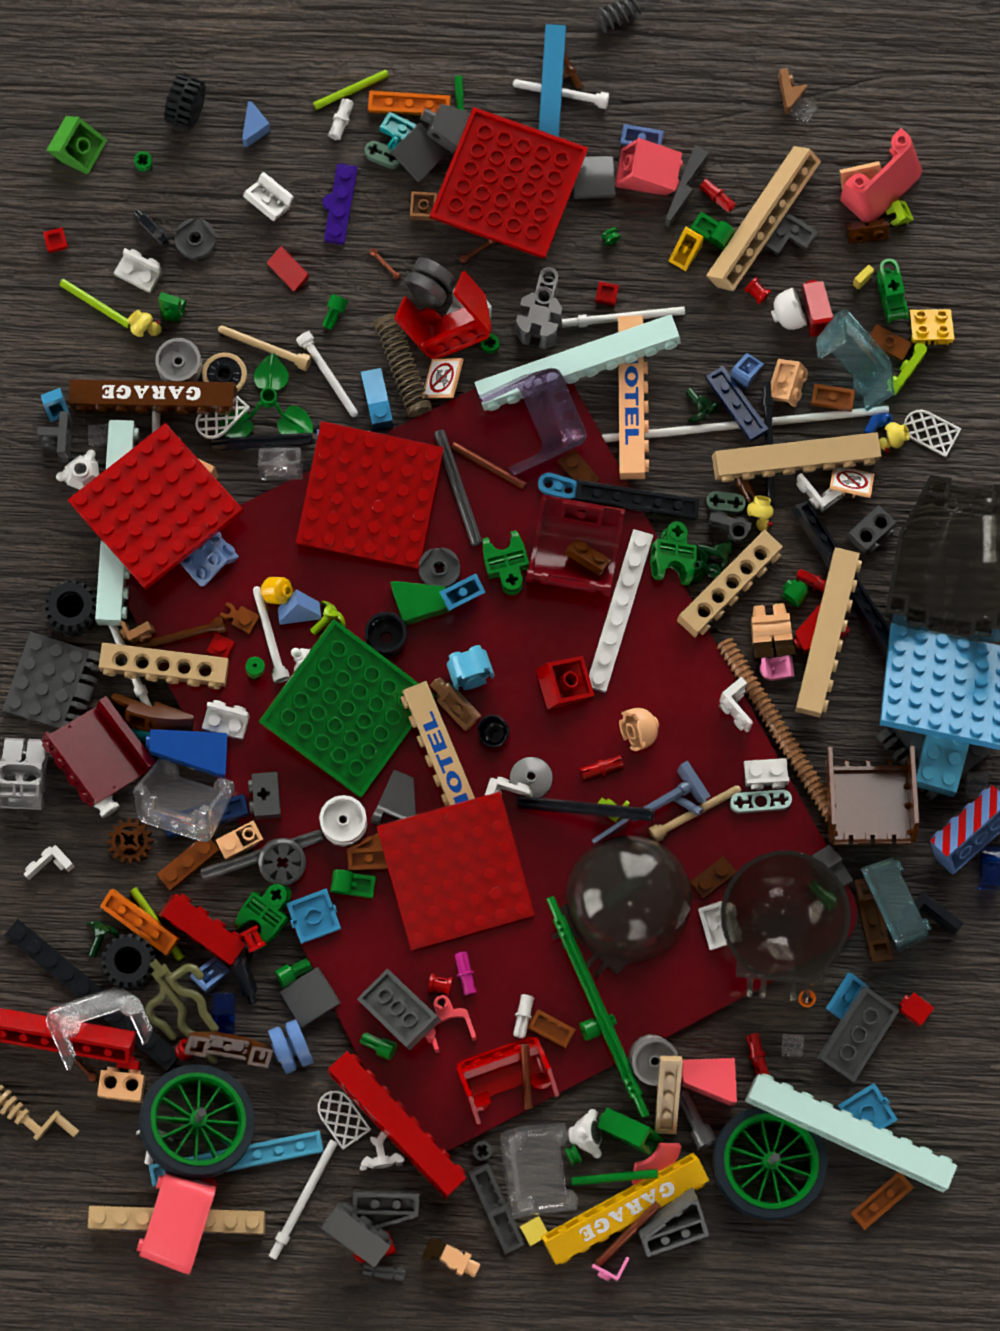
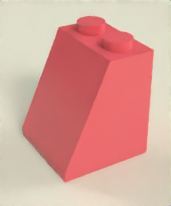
(648, 168)
(711, 1078)

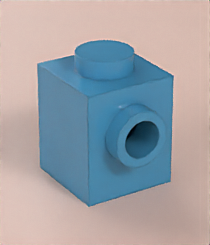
(54, 403)

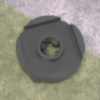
(194, 250)
(437, 557)

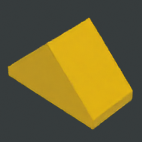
(686, 249)

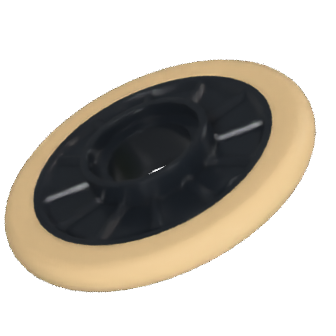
(228, 362)

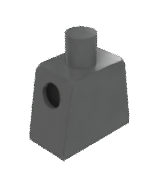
(445, 125)

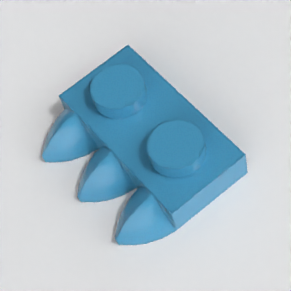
(845, 995)

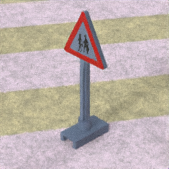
(690, 783)

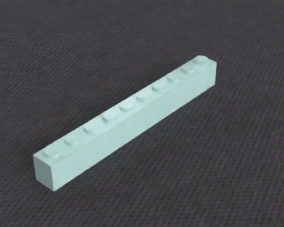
(590, 357)
(112, 573)
(851, 1133)

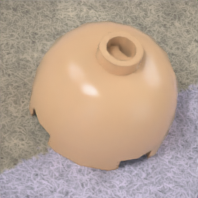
(639, 727)

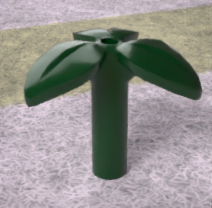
(703, 405)
(722, 550)
(701, 567)
(100, 931)

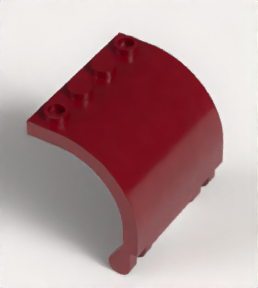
(562, 523)

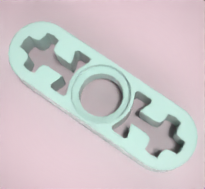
(776, 805)

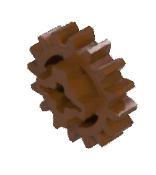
(136, 835)

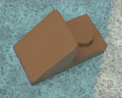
(789, 92)

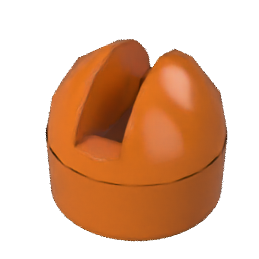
(807, 1004)

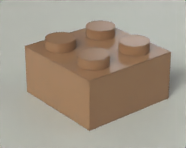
(422, 205)

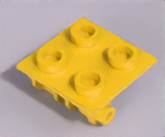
(931, 326)

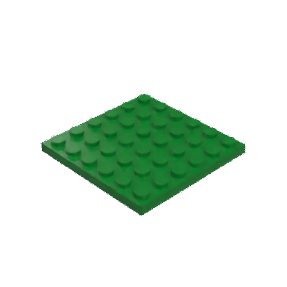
(343, 708)

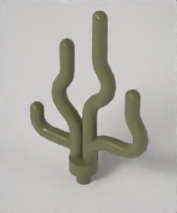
(171, 987)

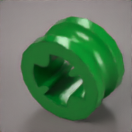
(143, 154)
(611, 236)
(486, 349)
(573, 1155)

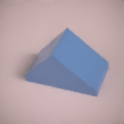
(255, 125)
(746, 370)
(299, 609)
(214, 973)

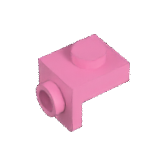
(777, 668)

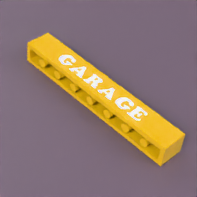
(623, 1209)

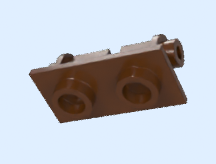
(874, 231)

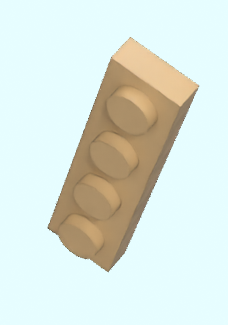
(668, 1094)

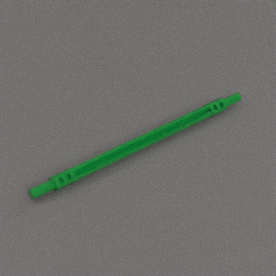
(597, 1007)

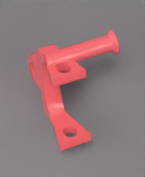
(445, 1013)

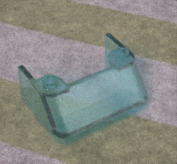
(860, 356)
(896, 903)

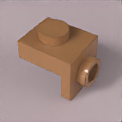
(140, 633)

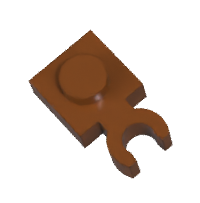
(242, 619)

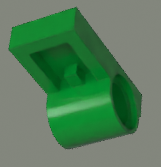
(713, 231)
(171, 307)
(352, 884)

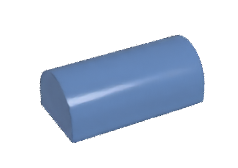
(631, 133)

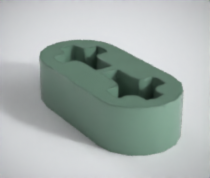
(381, 158)
(724, 507)

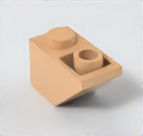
(239, 841)

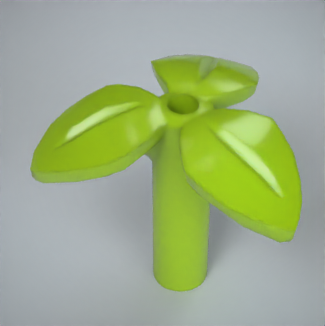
(330, 613)

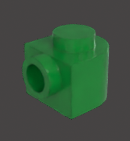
(795, 592)

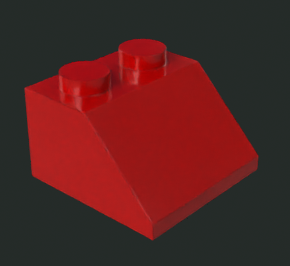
(564, 682)

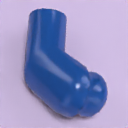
(877, 421)

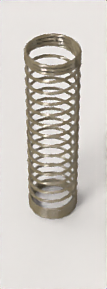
(410, 411)

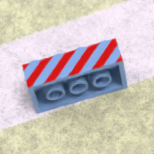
(968, 831)

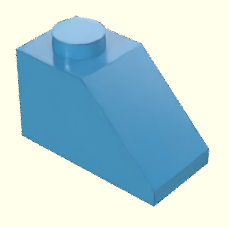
(462, 592)

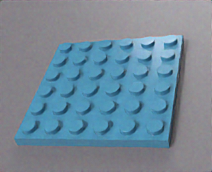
(942, 687)

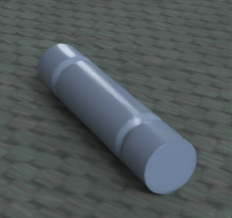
(689, 805)

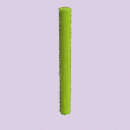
(350, 89)
(94, 302)
(145, 906)

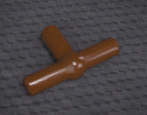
(570, 71)

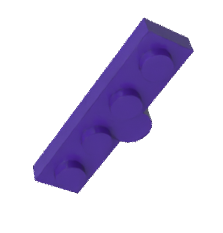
(340, 204)

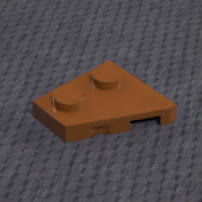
(366, 855)

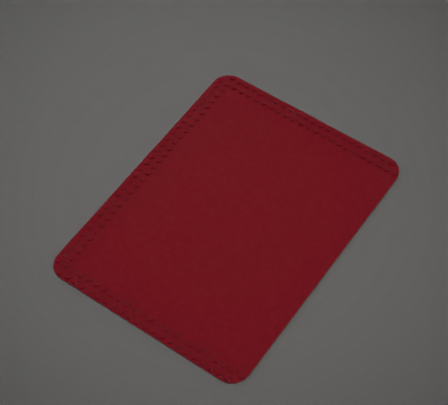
(655, 670)

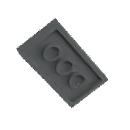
(398, 1009)
(858, 1034)

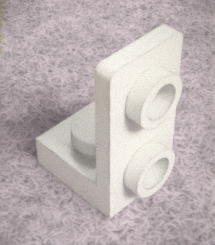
(829, 496)
(503, 783)
(47, 855)

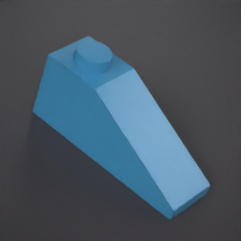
(377, 399)

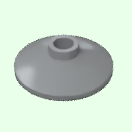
(539, 768)

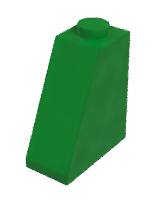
(418, 601)
(629, 1131)

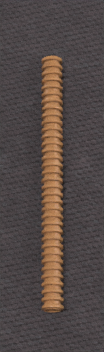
(776, 725)

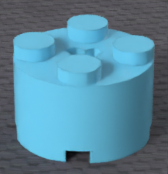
(470, 668)

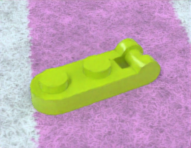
(909, 367)

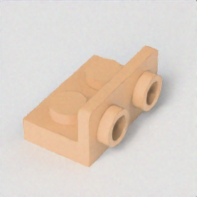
(788, 381)

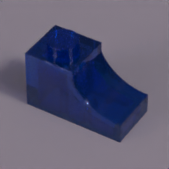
(989, 868)
(224, 1012)

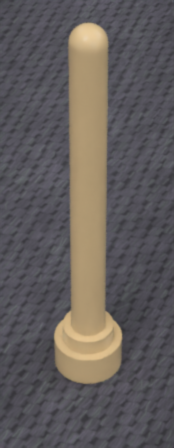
(301, 360)
(658, 832)

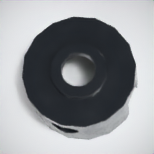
(383, 623)

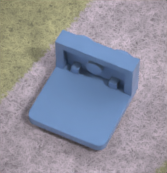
(209, 559)

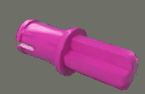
(465, 973)

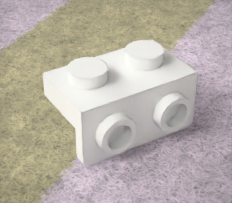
(269, 197)

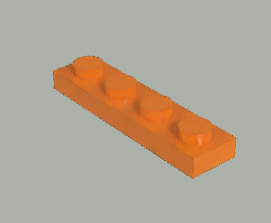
(404, 103)
(140, 922)

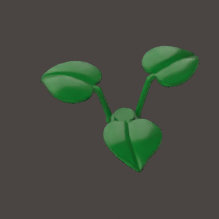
(270, 376)

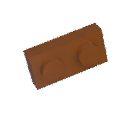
(833, 397)

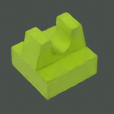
(902, 213)

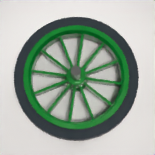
(196, 1121)
(768, 1164)

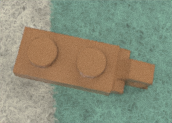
(455, 704)

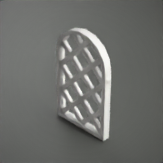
(216, 418)
(920, 441)
(326, 1122)

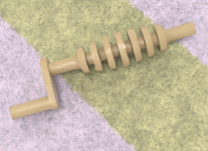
(23, 1117)

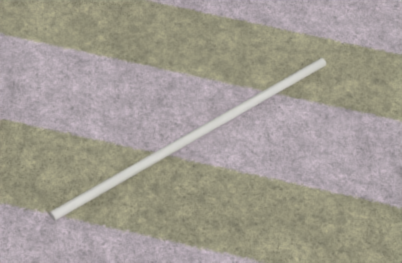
(775, 421)

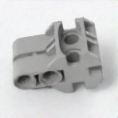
(541, 311)
(23, 774)

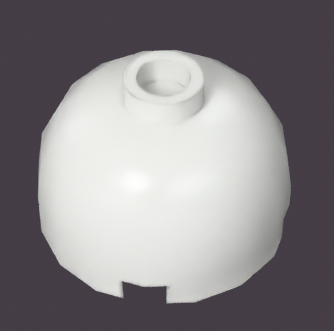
(788, 310)

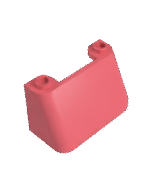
(872, 197)
(177, 1222)

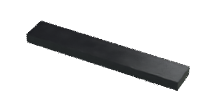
(637, 500)

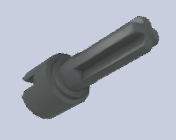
(701, 1133)

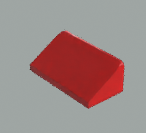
(288, 269)

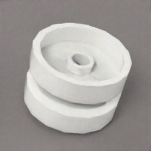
(343, 833)

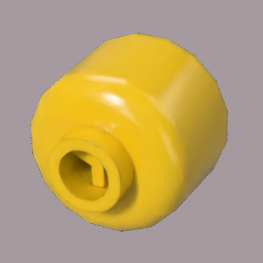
(276, 590)

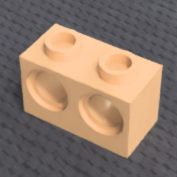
(120, 1091)

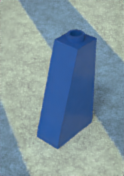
(192, 749)

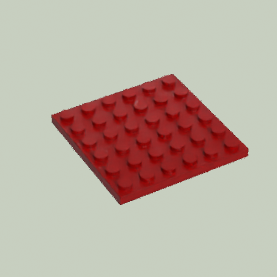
(509, 183)
(369, 495)
(155, 506)
(455, 870)

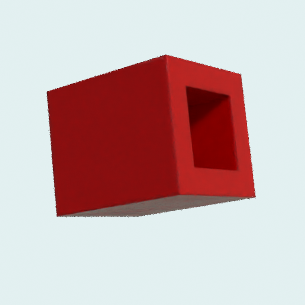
(915, 1009)

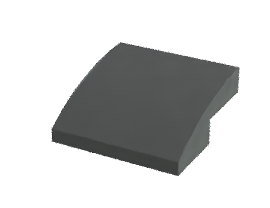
(418, 152)
(595, 178)
(310, 997)

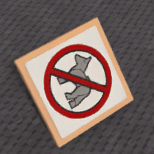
(443, 378)
(852, 481)

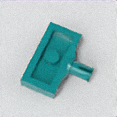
(396, 128)

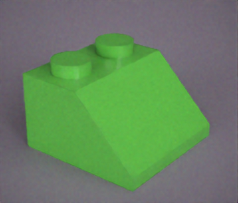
(77, 144)

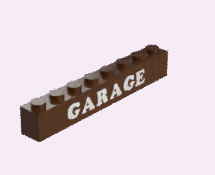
(153, 396)

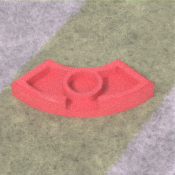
(663, 1157)

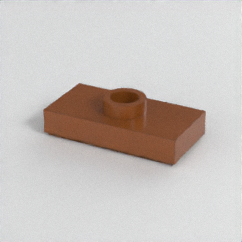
(891, 343)
(551, 1029)

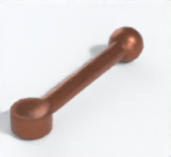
(374, 253)
(464, 258)
(91, 1076)

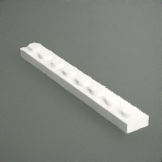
(619, 610)

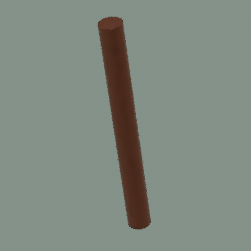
(488, 465)
(627, 1234)

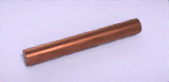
(526, 1076)

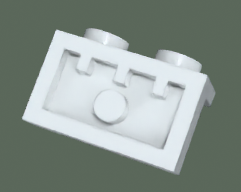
(138, 270)
(226, 719)
(766, 773)
(712, 927)

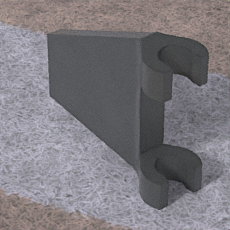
(397, 799)

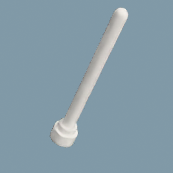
(600, 100)
(306, 341)
(279, 673)

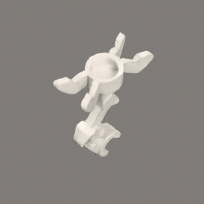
(381, 1160)

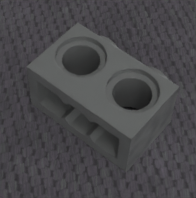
(868, 527)

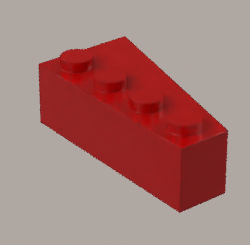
(202, 928)

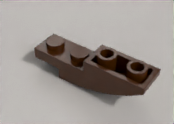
(151, 717)

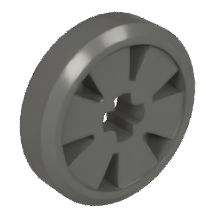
(282, 874)

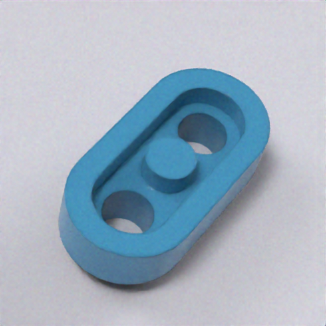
(559, 484)

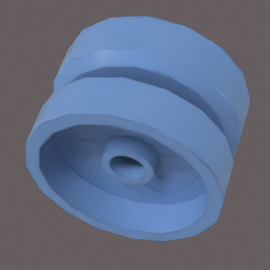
(290, 1046)

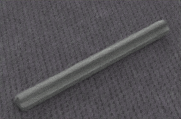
(458, 489)
(252, 857)

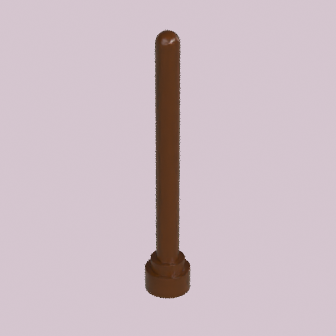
(216, 625)

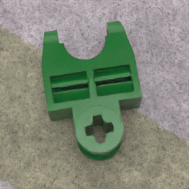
(891, 292)
(673, 553)
(506, 563)
(266, 911)

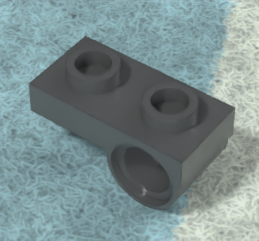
(722, 521)

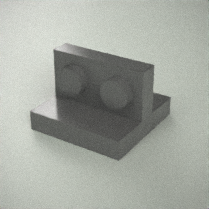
(58, 437)

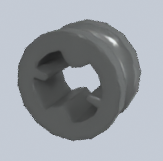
(476, 1152)

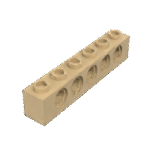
(763, 544)
(112, 652)

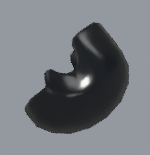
(493, 731)

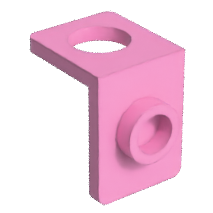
(607, 1275)

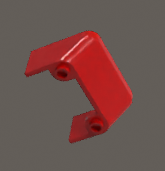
(452, 332)
(501, 1071)

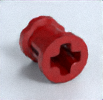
(757, 291)
(256, 937)
(440, 984)

